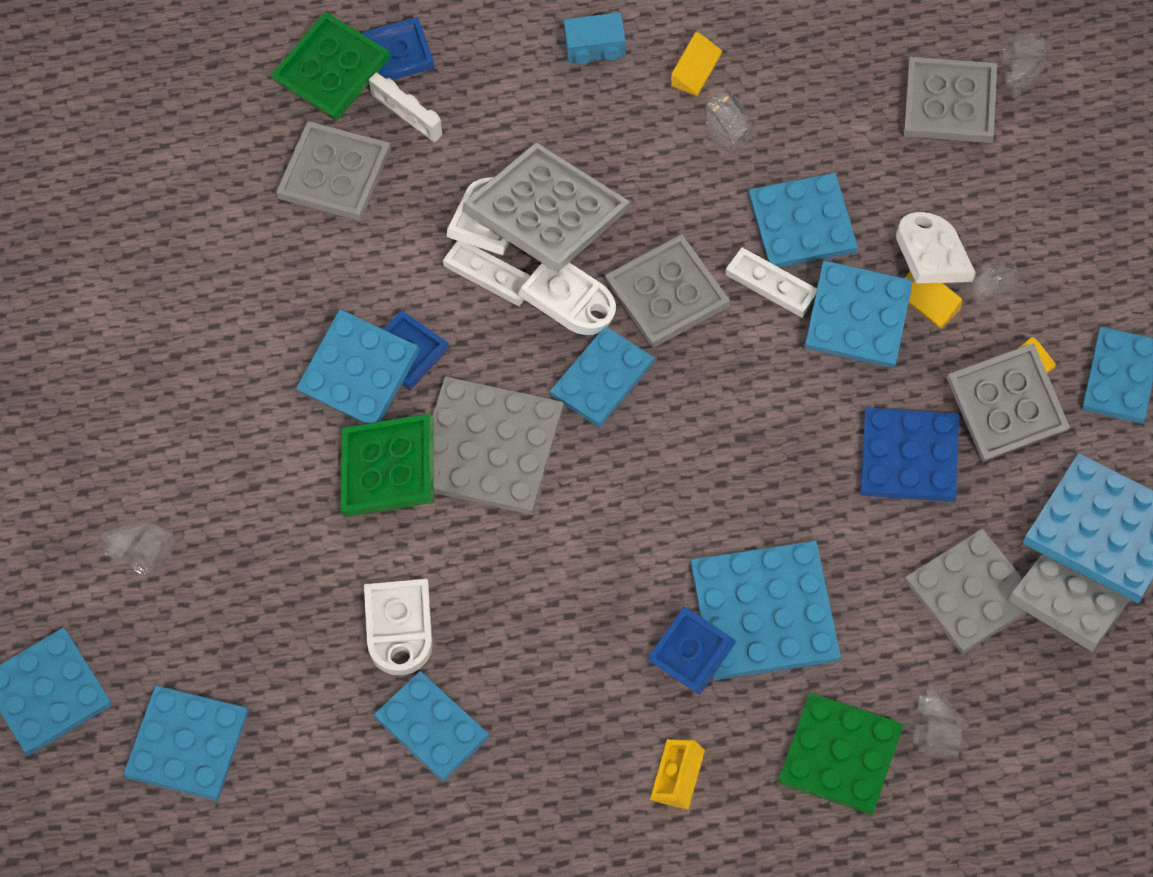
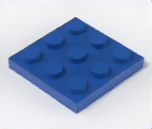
(910, 454)

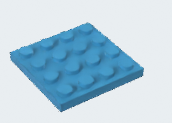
(1099, 528)
(769, 604)

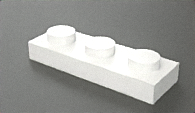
(406, 106)
(486, 271)
(771, 282)

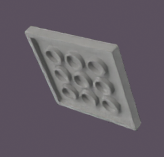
(546, 207)
(492, 444)

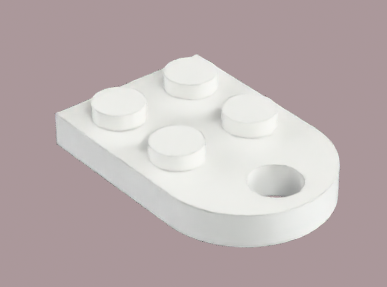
(470, 230)
(933, 251)
(570, 298)
(398, 621)

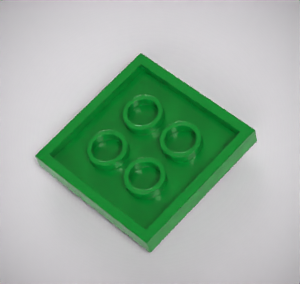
(331, 66)
(387, 465)
(841, 754)

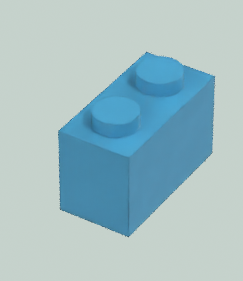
(594, 38)

